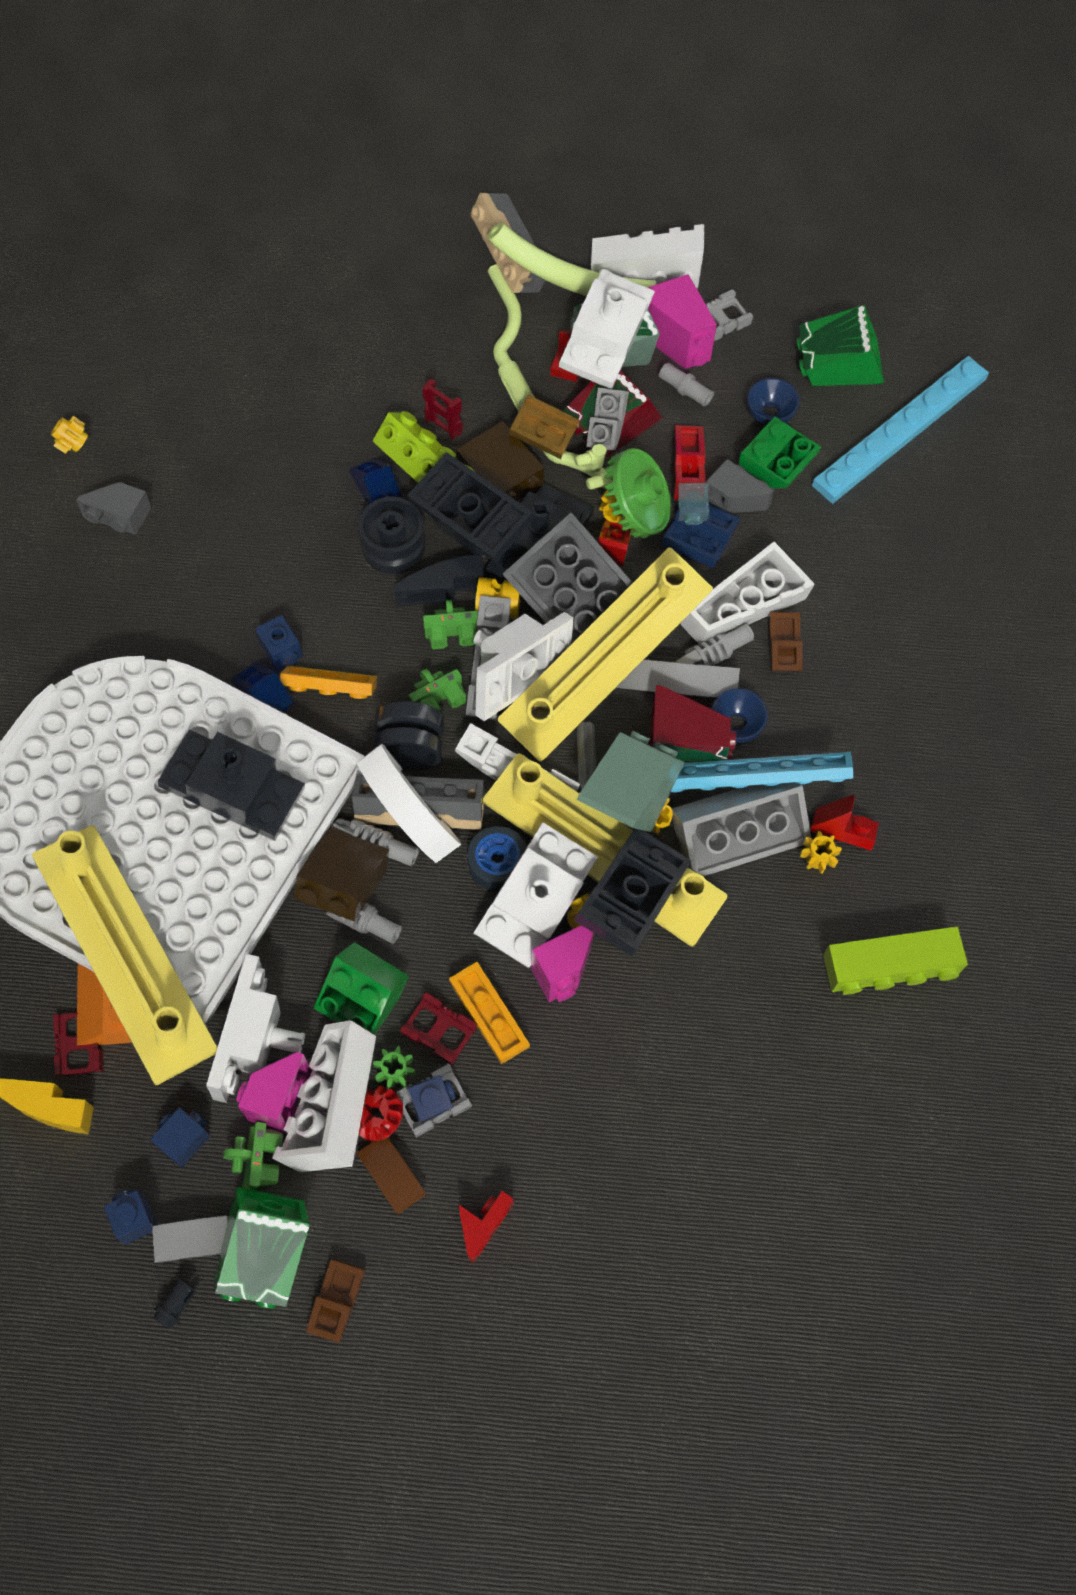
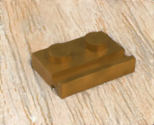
(544, 427)

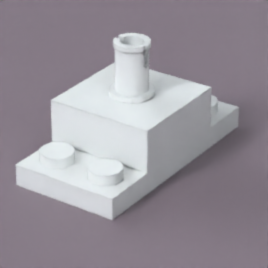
(606, 328)
(516, 659)
(535, 894)
(249, 1032)

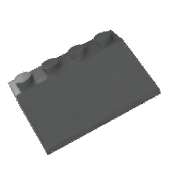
(568, 575)

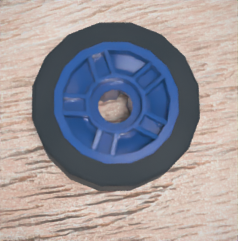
(489, 842)

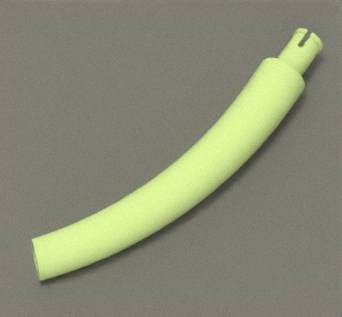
(545, 265)

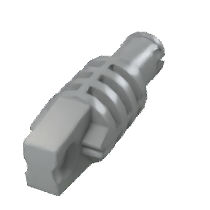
(718, 648)
(397, 850)
(370, 921)

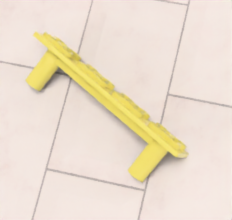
(604, 654)
(533, 796)
(125, 954)

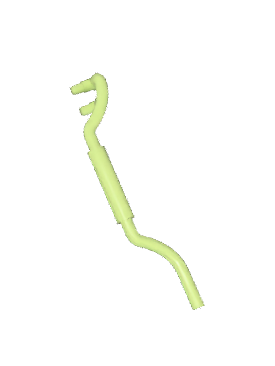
(518, 389)

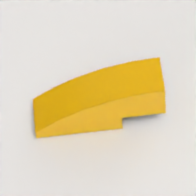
(45, 1104)

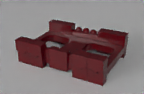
(451, 414)
(445, 1019)
(67, 1044)

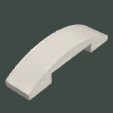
(491, 758)
(406, 805)

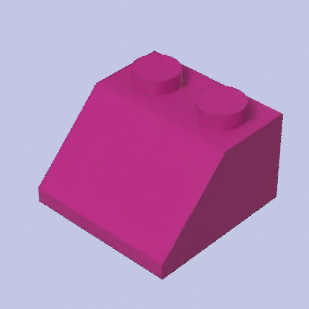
(561, 963)
(273, 1092)

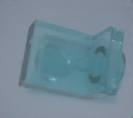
(693, 503)

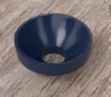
(772, 393)
(744, 705)

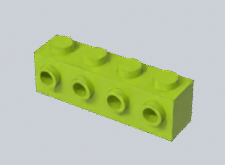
(410, 444)
(895, 960)

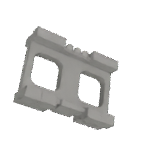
(725, 324)
(458, 1106)

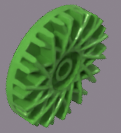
(639, 492)

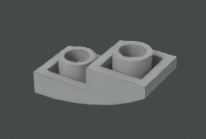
(608, 418)
(189, 1238)

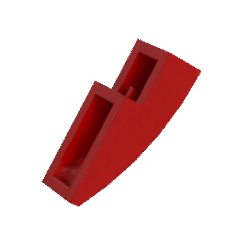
(688, 456)

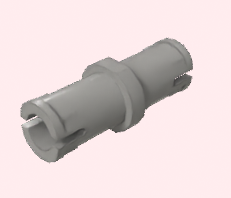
(686, 384)

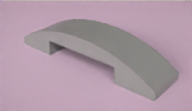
(492, 615)
(682, 678)

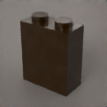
(503, 461)
(341, 874)

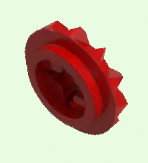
(392, 1109)

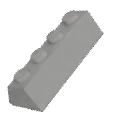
(741, 826)

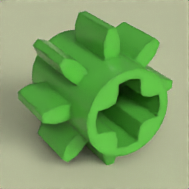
(388, 1061)

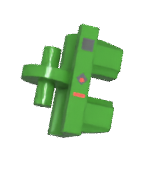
(450, 623)
(439, 687)
(255, 1172)

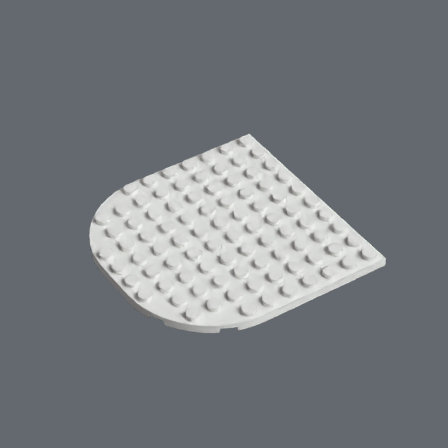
(203, 882)

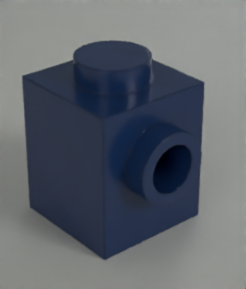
(279, 642)
(431, 1097)
(181, 1135)
(130, 1216)

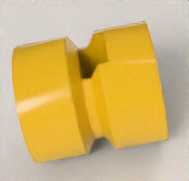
(491, 588)

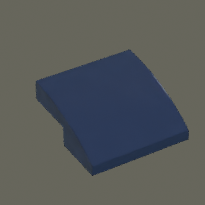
(702, 541)

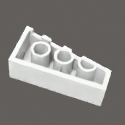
(650, 255)
(749, 594)
(331, 1101)

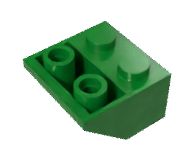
(778, 454)
(360, 989)

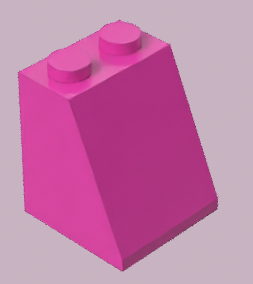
(683, 322)

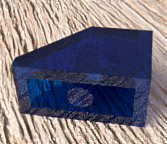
(375, 480)
(264, 686)

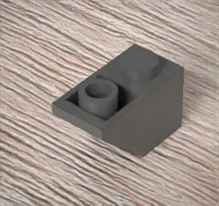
(737, 490)
(116, 506)

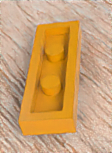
(328, 682)
(489, 1013)

